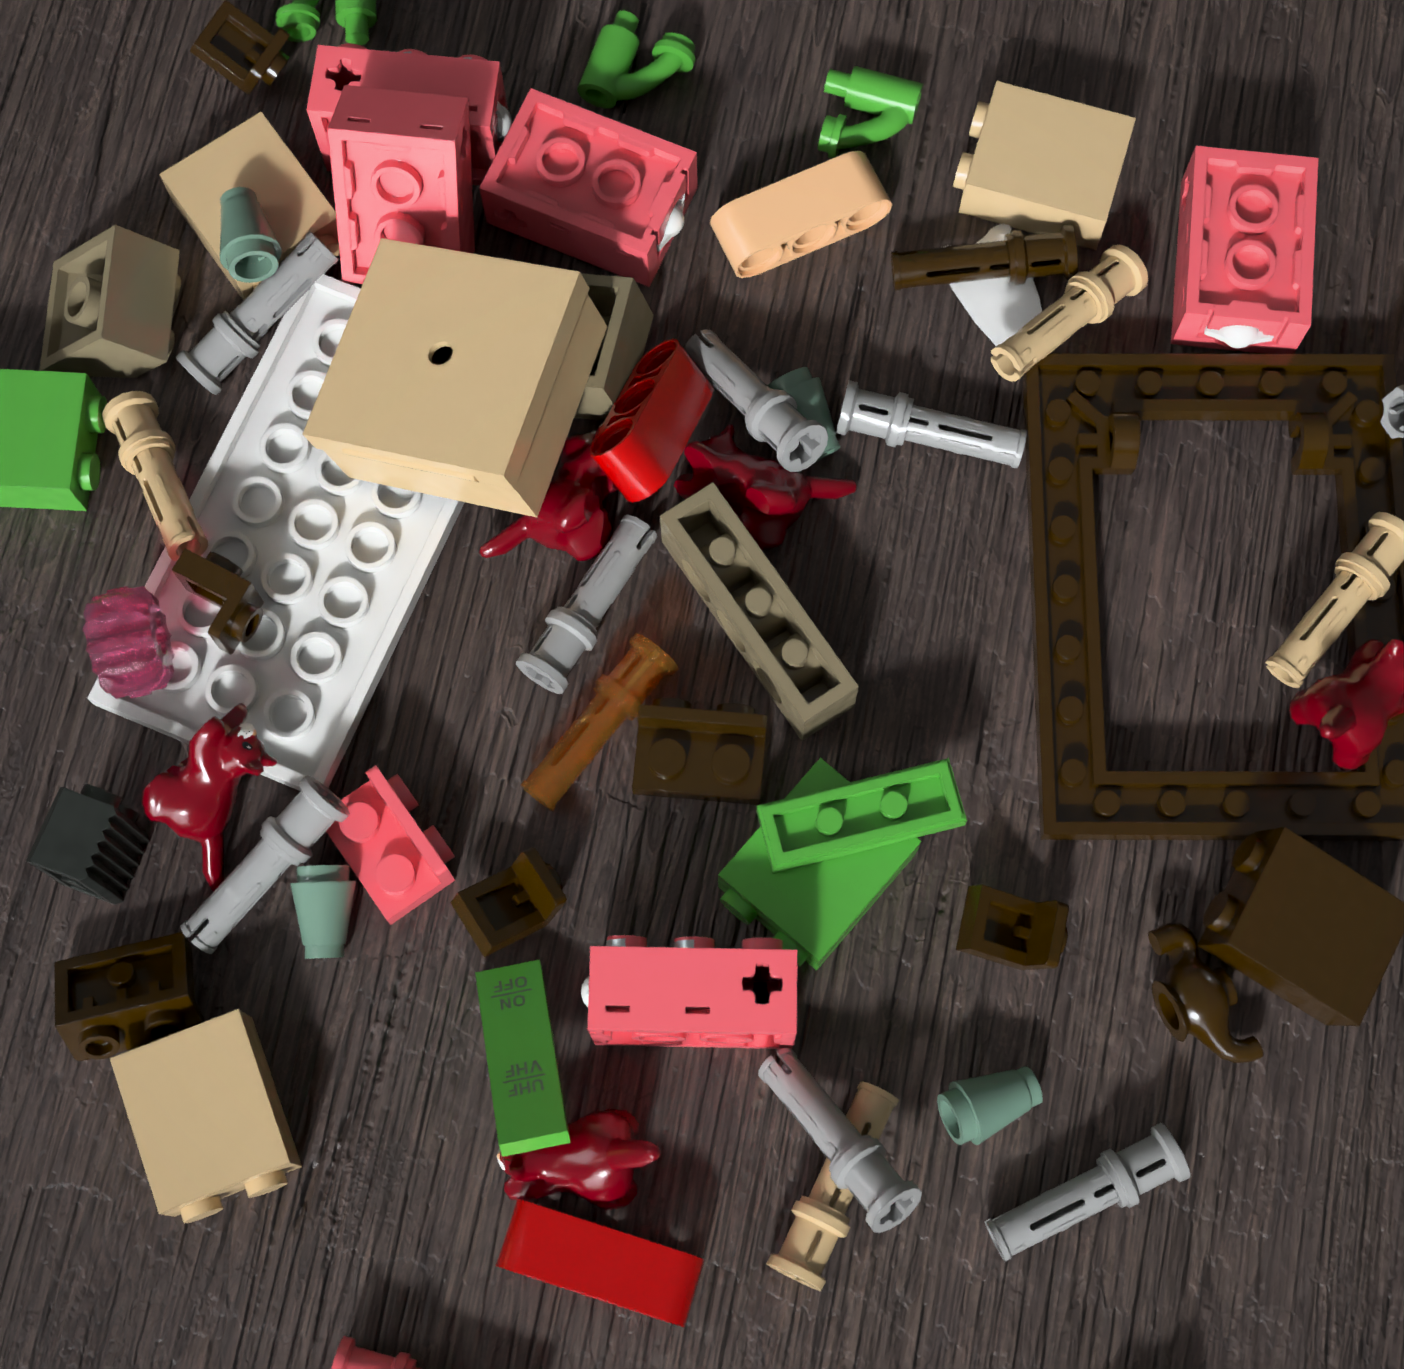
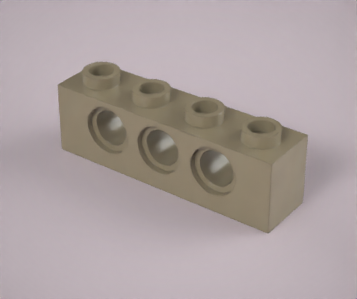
(758, 611)

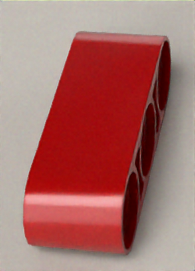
(652, 421)
(600, 1262)

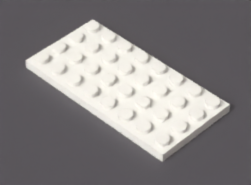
(322, 549)

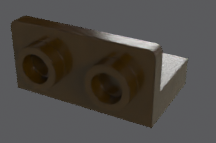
(699, 752)
(125, 996)

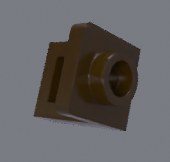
(241, 48)
(220, 583)
(510, 902)
(1012, 929)

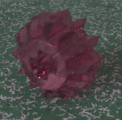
(128, 642)

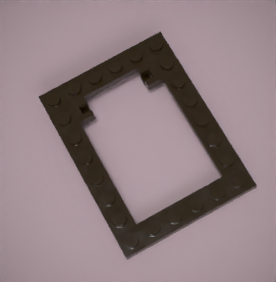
(1068, 418)

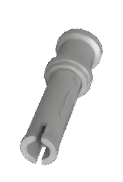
(238, 333)
(768, 412)
(900, 420)
(574, 626)
(283, 843)
(854, 1158)
(1116, 1179)

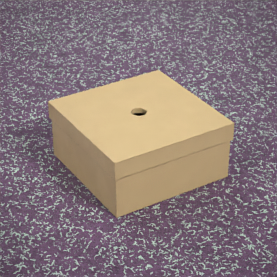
(458, 375)

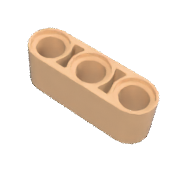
(800, 214)

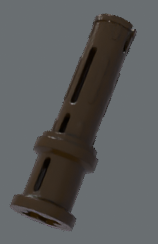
(1013, 258)

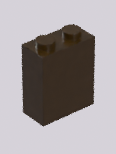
(1304, 926)

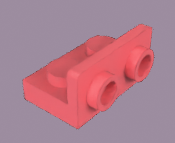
(389, 849)

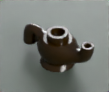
(1196, 997)

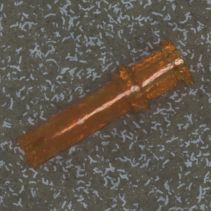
(614, 702)

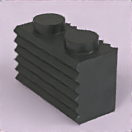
(89, 843)

